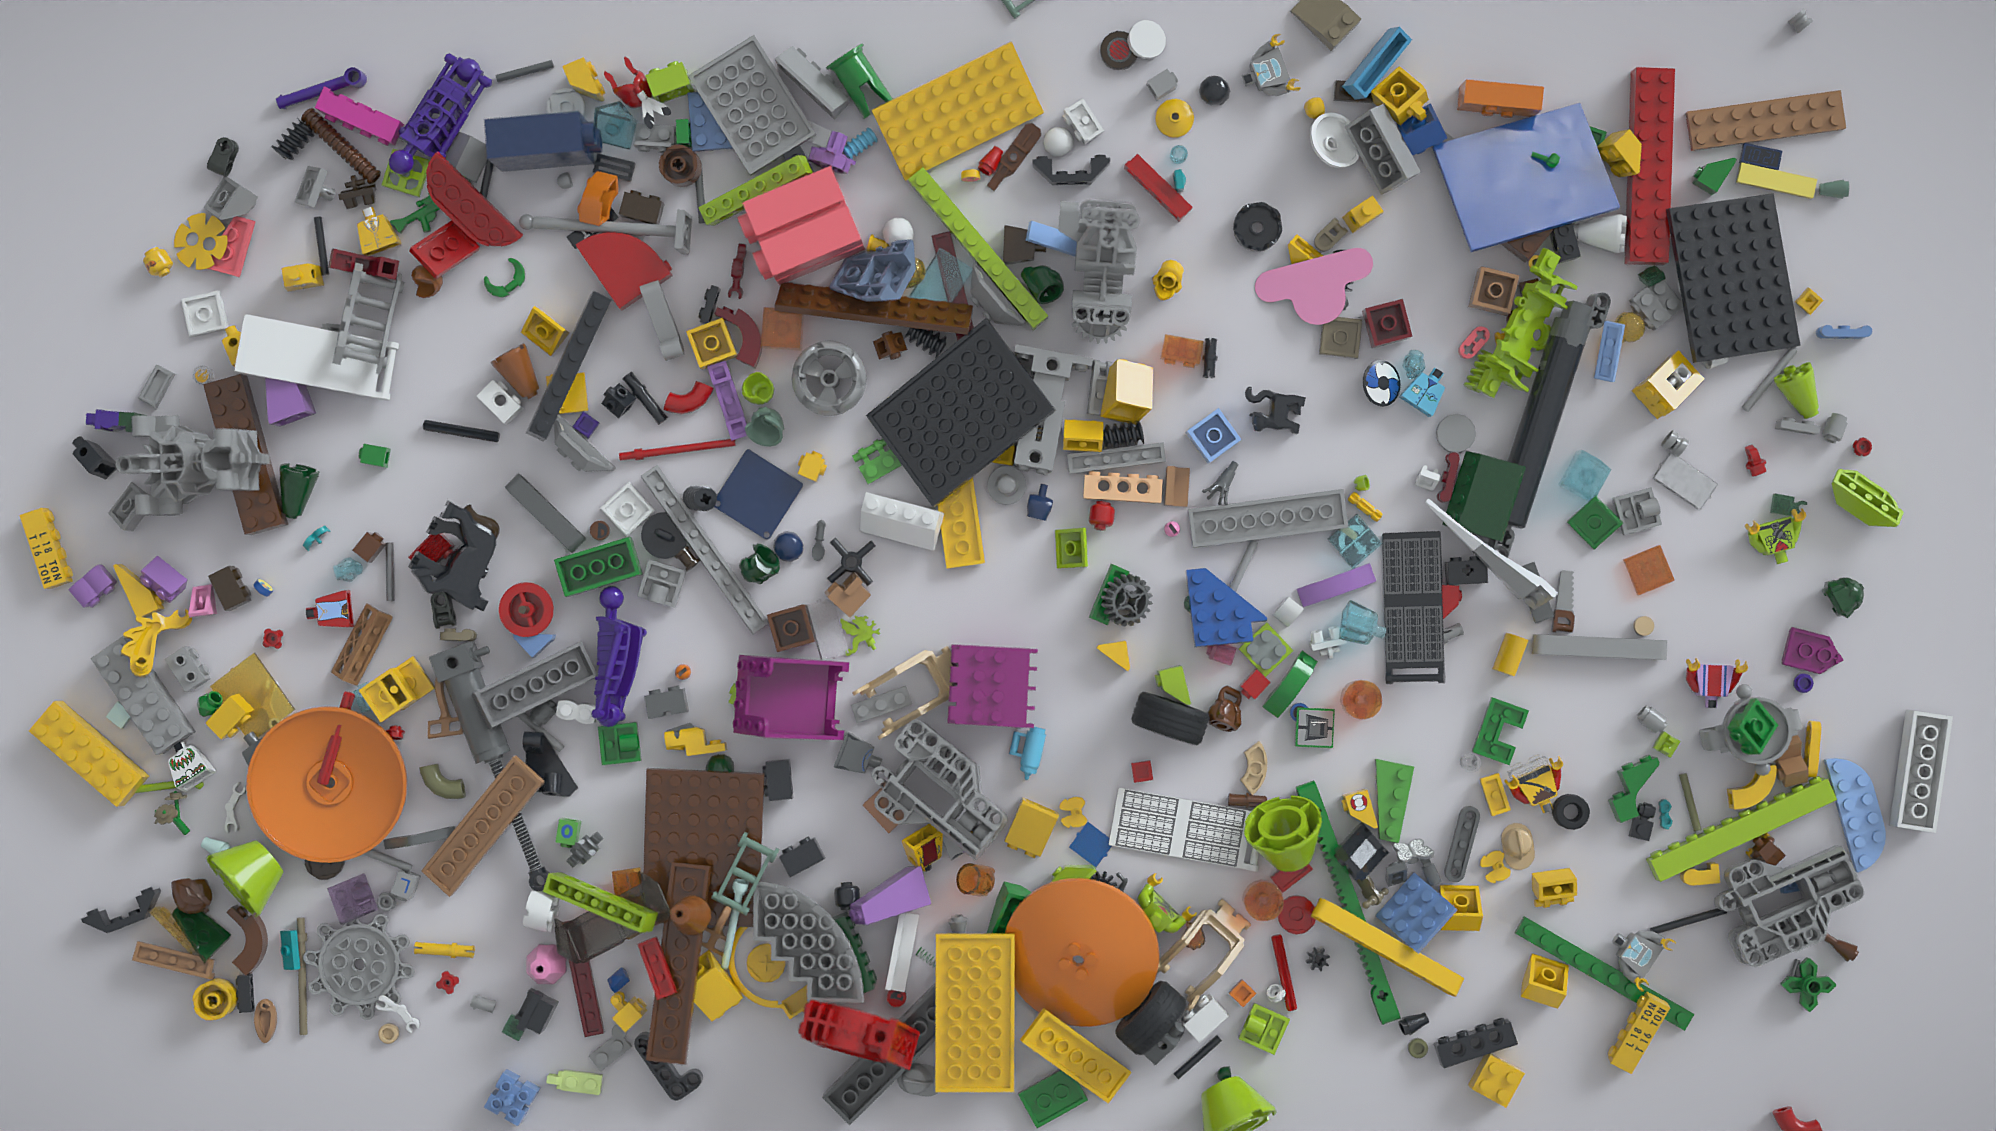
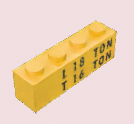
(46, 548)
(1638, 1032)

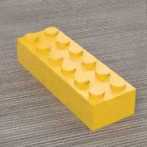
(89, 753)

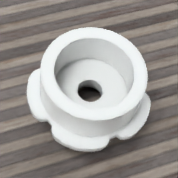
(1273, 990)

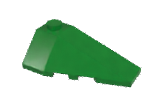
(1007, 901)

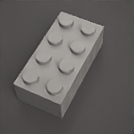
(1382, 149)

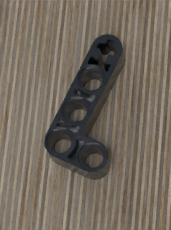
(675, 1079)

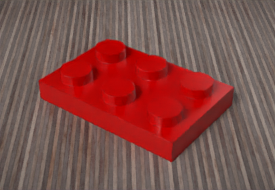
(444, 249)

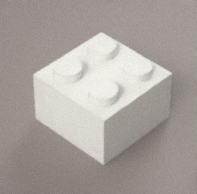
(1203, 1017)

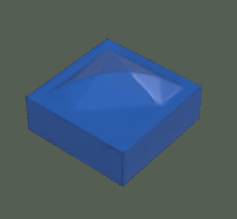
(618, 980)

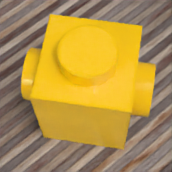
(812, 465)

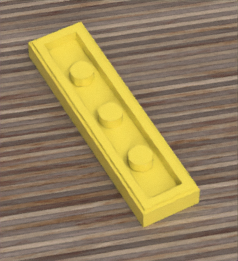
(1776, 180)

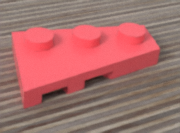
(238, 240)

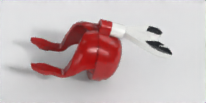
(638, 95)

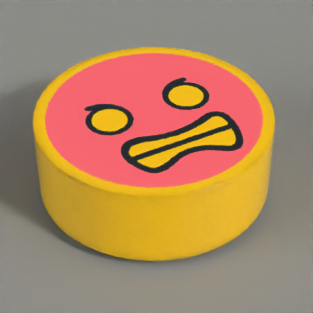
(970, 175)

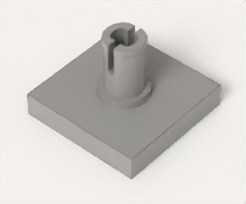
(313, 186)

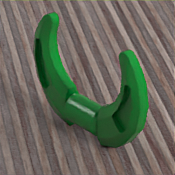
(500, 291)

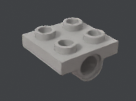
(1637, 511)
(661, 583)

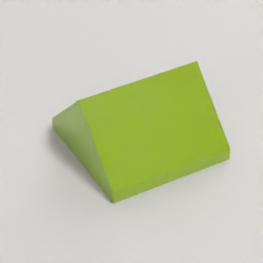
(1071, 548)

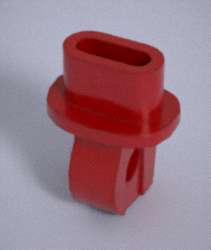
(1756, 464)

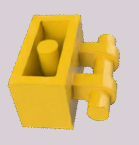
(1554, 887)
(628, 1012)

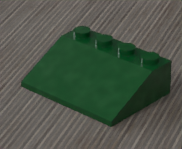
(1485, 495)

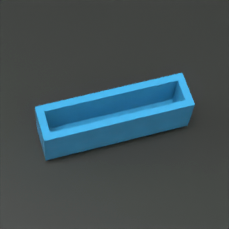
(1377, 63)

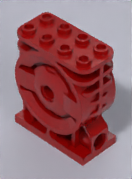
(859, 1034)

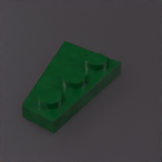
(202, 933)

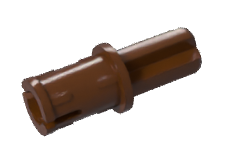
(1245, 800)

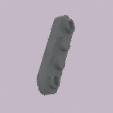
(1462, 844)

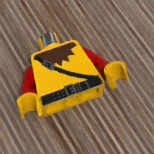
(1538, 785)

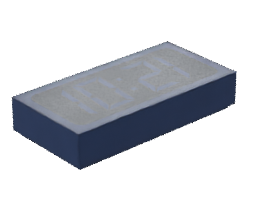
(1760, 156)

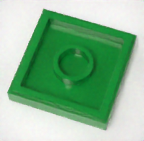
(1594, 522)

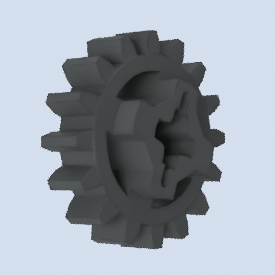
(584, 849)

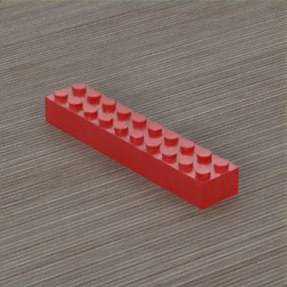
(1650, 190)

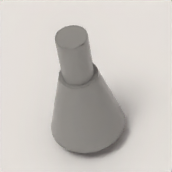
(958, 923)

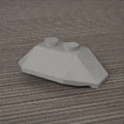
(992, 300)
(578, 449)

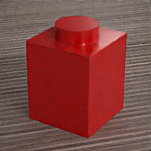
(1254, 684)

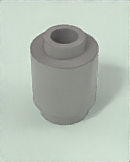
(1835, 428)
(1652, 719)

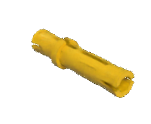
(444, 949)

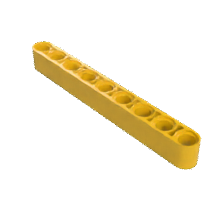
(1387, 947)

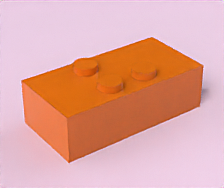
(1500, 98)

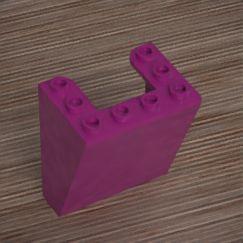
(787, 697)

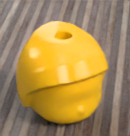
(1314, 107)

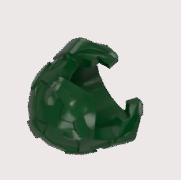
(760, 565)
(1844, 595)

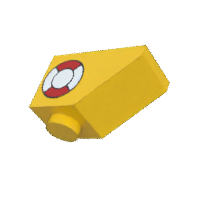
(1359, 806)

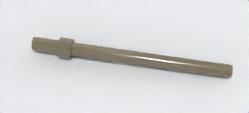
(302, 938)

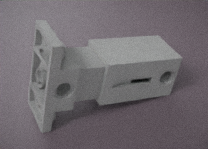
(1044, 437)

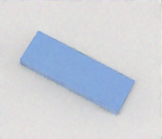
(1050, 238)
(1609, 351)

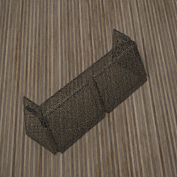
(593, 934)

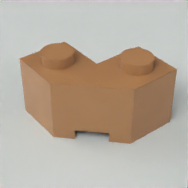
(1791, 766)

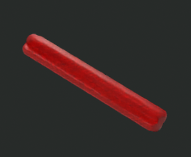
(1284, 972)

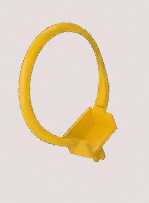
(792, 1005)

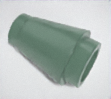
(1835, 189)

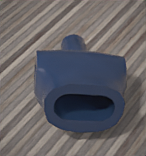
(1039, 505)

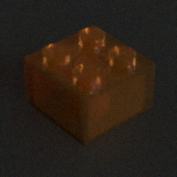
(781, 330)

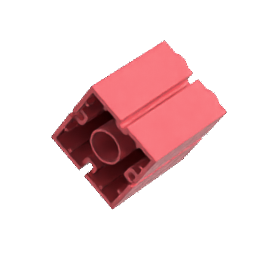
(800, 227)

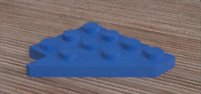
(1218, 612)

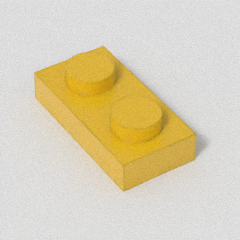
(1495, 794)

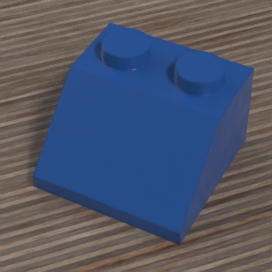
(1422, 134)

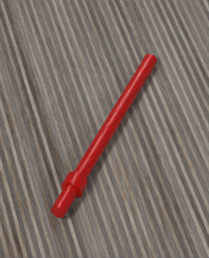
(640, 454)

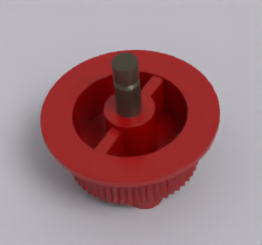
(526, 609)

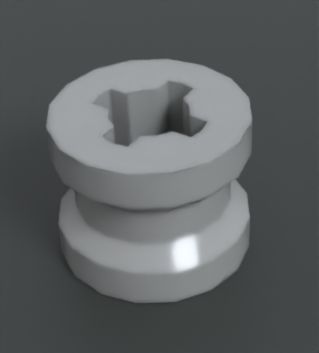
(1800, 21)

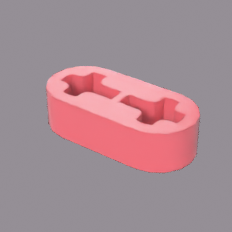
(1477, 345)

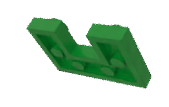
(1489, 732)

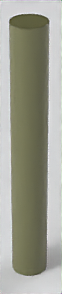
(1690, 802)

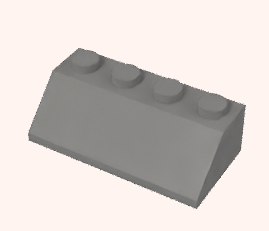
(812, 81)

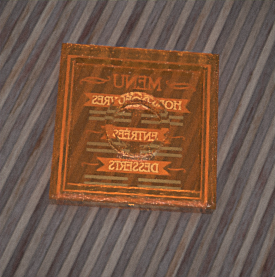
(1648, 570)

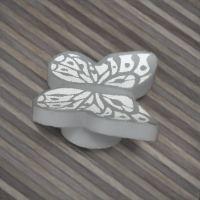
(1412, 851)

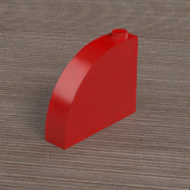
(623, 265)

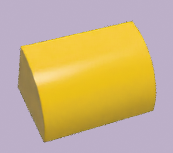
(1510, 654)

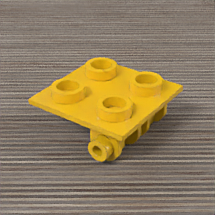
(577, 396)

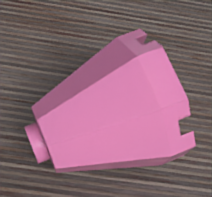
(545, 964)

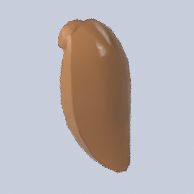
(265, 1020)

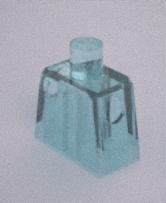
(1359, 624)

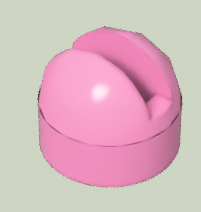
(1168, 531)

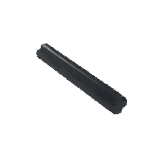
(462, 431)

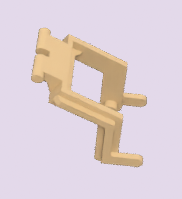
(940, 671)
(1227, 927)

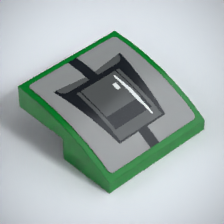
(1314, 727)

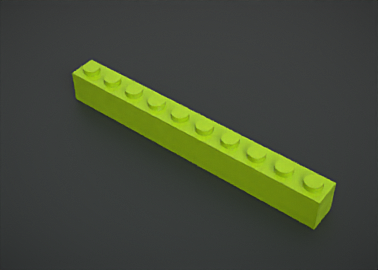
(977, 248)
(1741, 829)

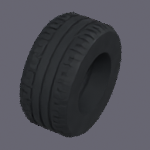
(1170, 718)
(1151, 1019)

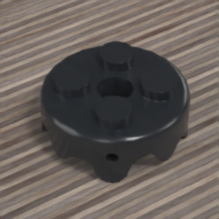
(1264, 214)

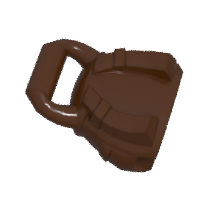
(1225, 713)

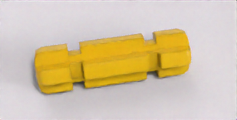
(1365, 506)

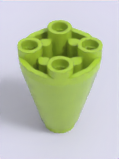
(1799, 388)

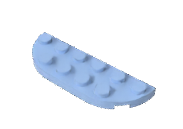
(1857, 811)

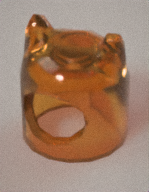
(975, 879)

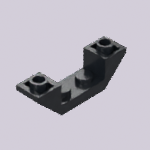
(1044, 167)
(101, 921)

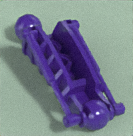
(432, 103)
(617, 659)

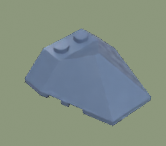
(877, 274)

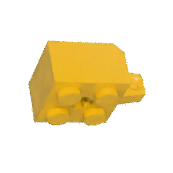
(1401, 96)

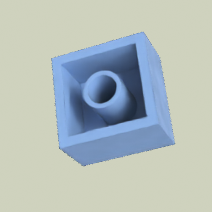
(1213, 435)

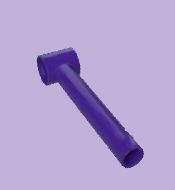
(315, 90)

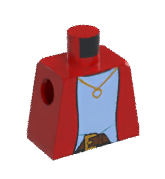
(333, 610)

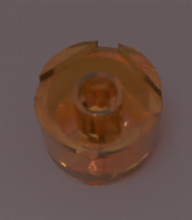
(1372, 699)
(1263, 911)

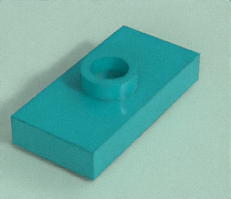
(290, 949)

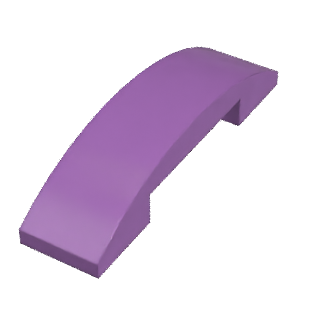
(728, 399)
(1336, 585)

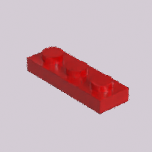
(657, 968)

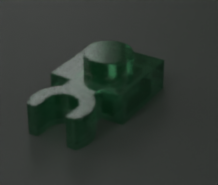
(1784, 504)

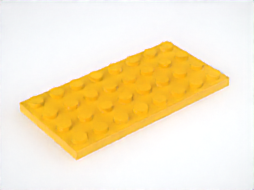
(958, 110)
(974, 1012)

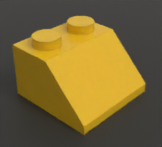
(1468, 905)
(1545, 981)

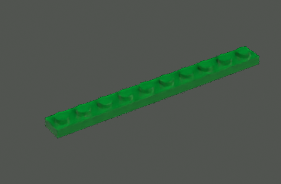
(1596, 968)

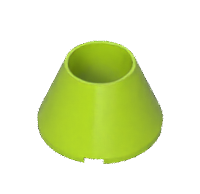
(1284, 831)
(247, 873)
(1234, 1107)

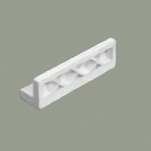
(902, 952)

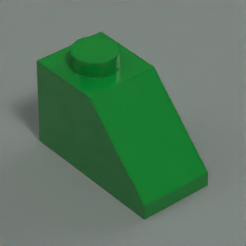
(1712, 175)

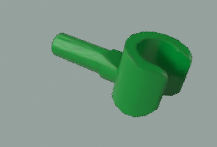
(1551, 161)

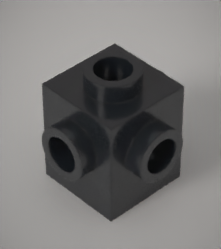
(618, 400)

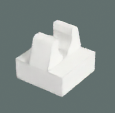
(1427, 479)

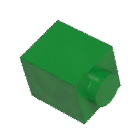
(374, 455)

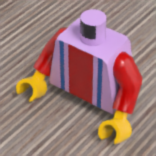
(1713, 679)

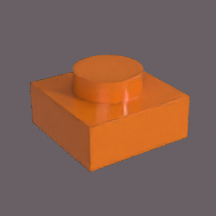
(1242, 993)

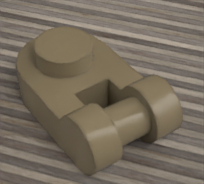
(1325, 240)
(451, 635)

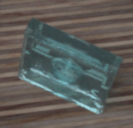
(1355, 541)

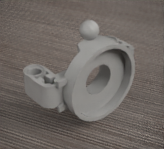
(1788, 724)

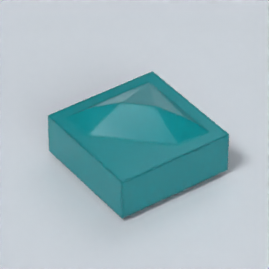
(1179, 180)

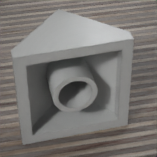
(467, 156)
(124, 509)

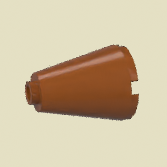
(518, 371)
(691, 915)

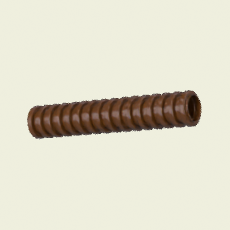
(340, 145)

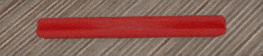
(334, 744)

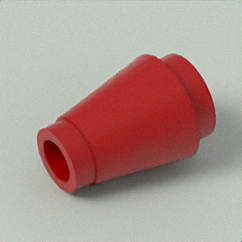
(990, 161)

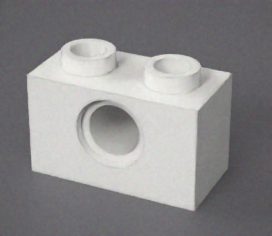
(490, 395)

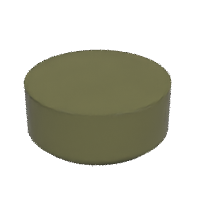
(1417, 1048)

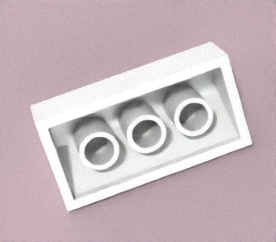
(900, 521)

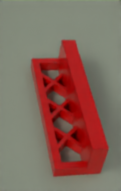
(1158, 187)

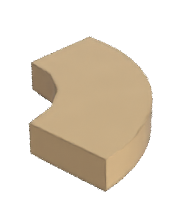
(1256, 768)

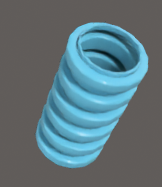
(860, 143)

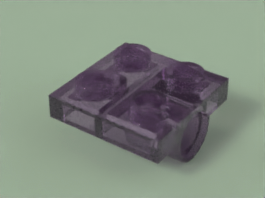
(352, 899)

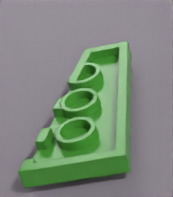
(1392, 796)

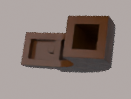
(256, 939)

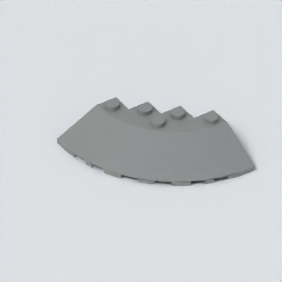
(809, 941)

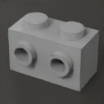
(188, 668)

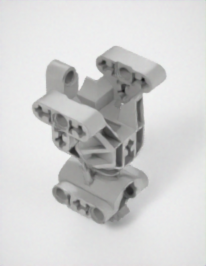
(1102, 264)
(190, 463)

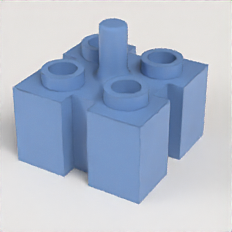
(512, 1097)

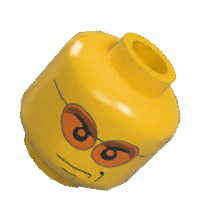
(157, 262)

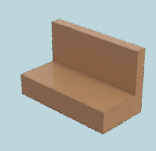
(1176, 486)

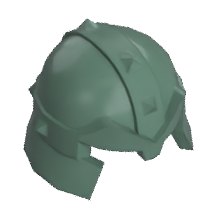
(765, 427)

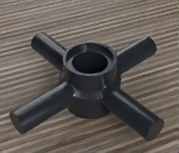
(857, 569)

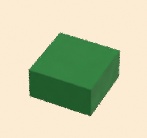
(683, 132)

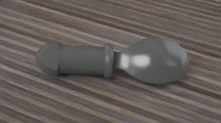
(818, 550)

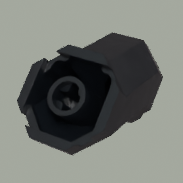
(1360, 852)

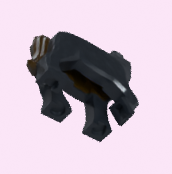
(468, 561)

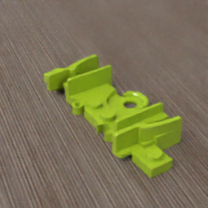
(1529, 316)

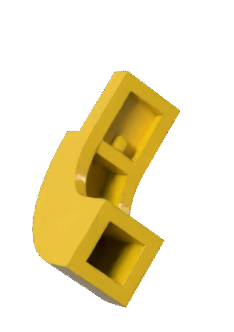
(1752, 792)

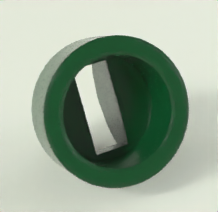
(1224, 1073)

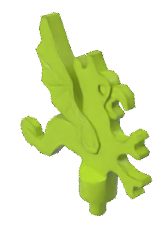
(865, 632)

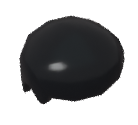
(1214, 90)

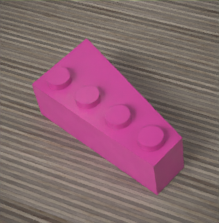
(358, 116)

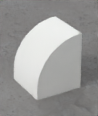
(1288, 611)

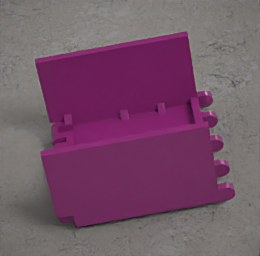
(990, 685)

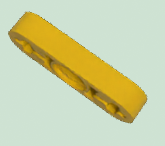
(1812, 747)

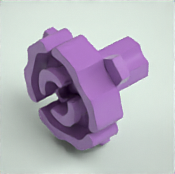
(832, 154)

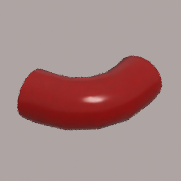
(688, 402)
(1788, 1122)

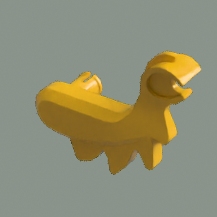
(142, 647)

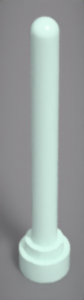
(740, 887)

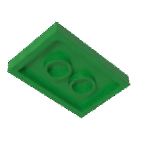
(1052, 1097)

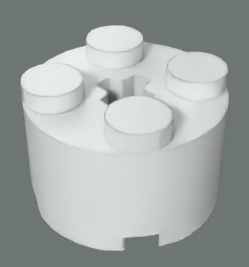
(541, 911)

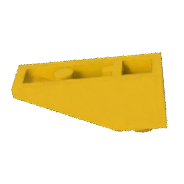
(142, 599)

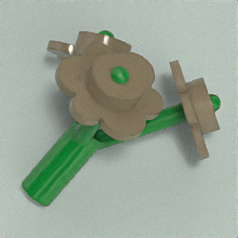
(171, 813)

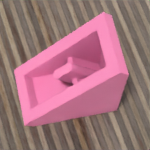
(202, 601)

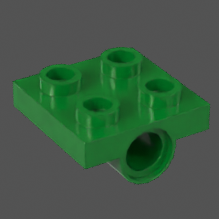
(619, 743)

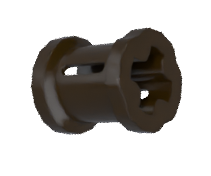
(687, 558)

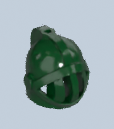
(1041, 281)

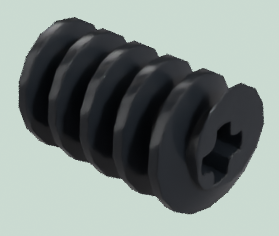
(293, 140)
(927, 339)
(1123, 434)
(699, 498)

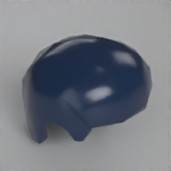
(788, 546)

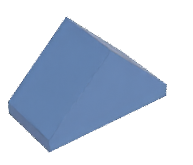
(535, 644)

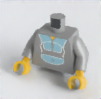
(1269, 70)
(1639, 953)

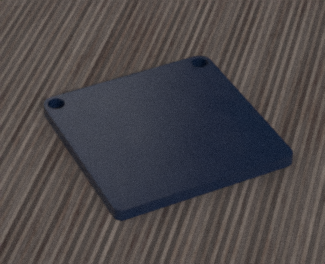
(758, 494)

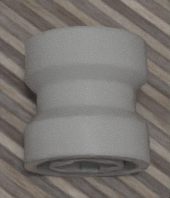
(1675, 443)

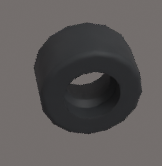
(1583, 811)

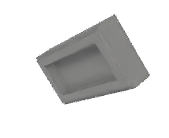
(156, 386)

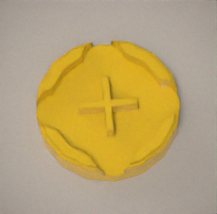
(760, 964)

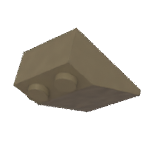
(1327, 19)

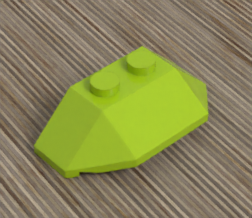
(1865, 499)

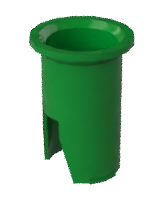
(853, 72)

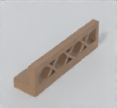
(363, 646)
(173, 960)

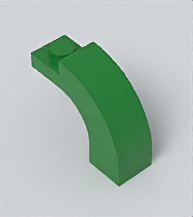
(1290, 685)

